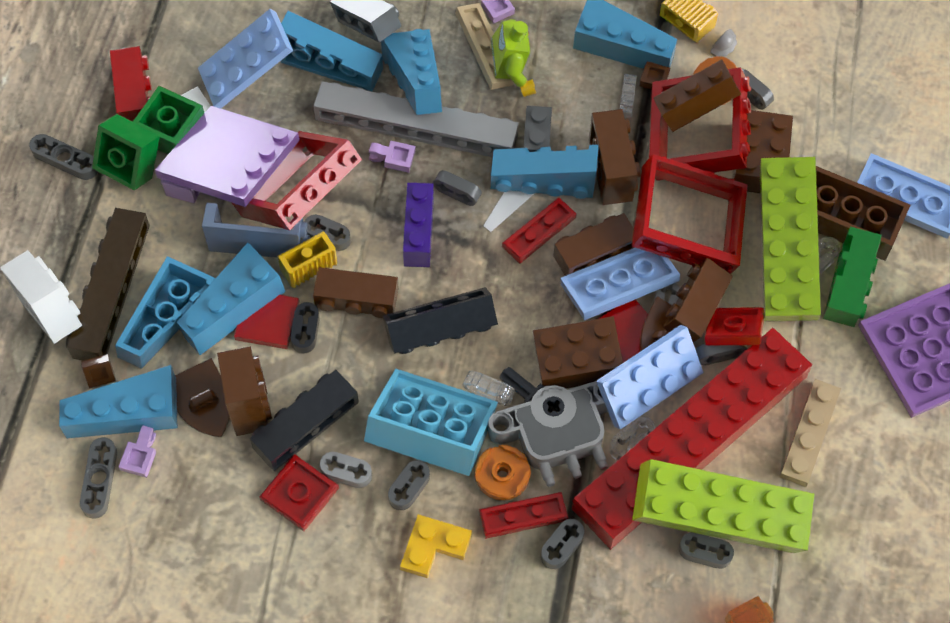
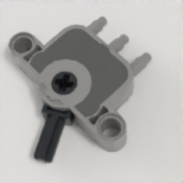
(554, 436)

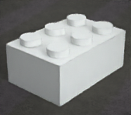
(42, 295)

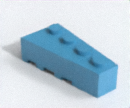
(330, 53)
(414, 66)
(545, 171)
(230, 299)
(157, 315)
(122, 406)

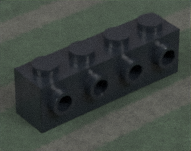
(440, 320)
(304, 419)

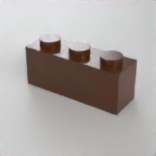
(697, 95)
(594, 244)
(355, 292)
(698, 298)

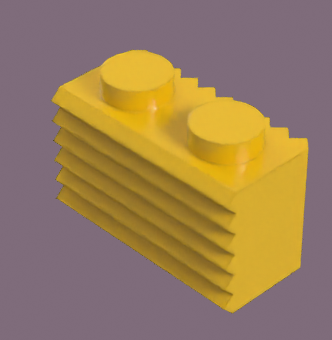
(690, 17)
(304, 259)

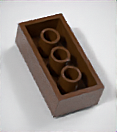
(848, 204)

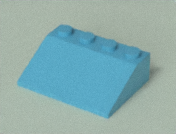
(430, 421)

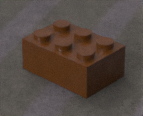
(768, 139)
(615, 161)
(577, 352)
(244, 390)

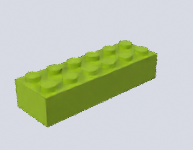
(790, 239)
(723, 506)

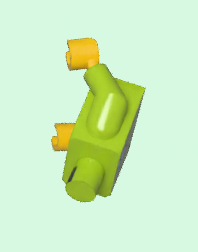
(510, 54)

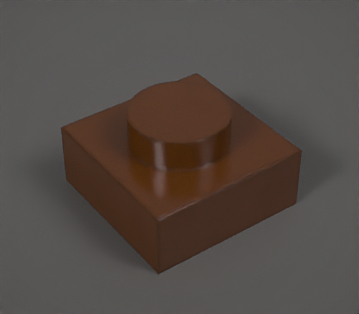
(652, 73)
(98, 371)

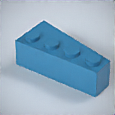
(621, 36)

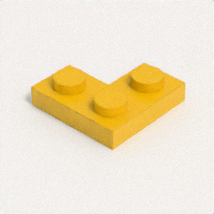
(432, 537)

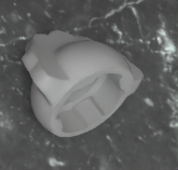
(724, 44)

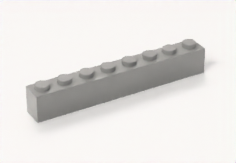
(396, 118)

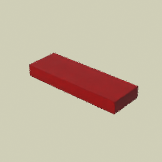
(539, 230)
(523, 515)

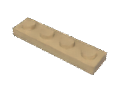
(479, 37)
(810, 433)

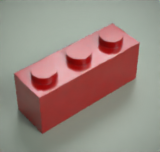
(130, 81)

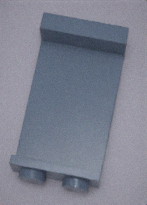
(233, 237)

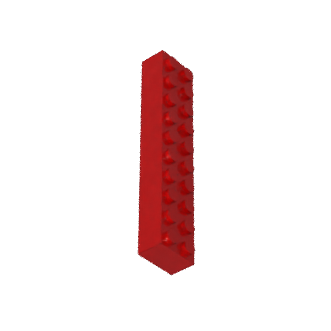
(695, 431)

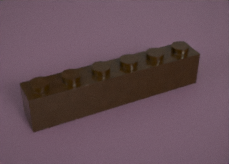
(108, 284)

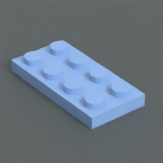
(245, 59)
(926, 196)
(618, 281)
(650, 377)

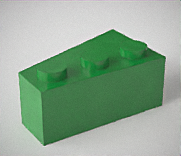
(852, 277)

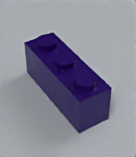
(418, 225)

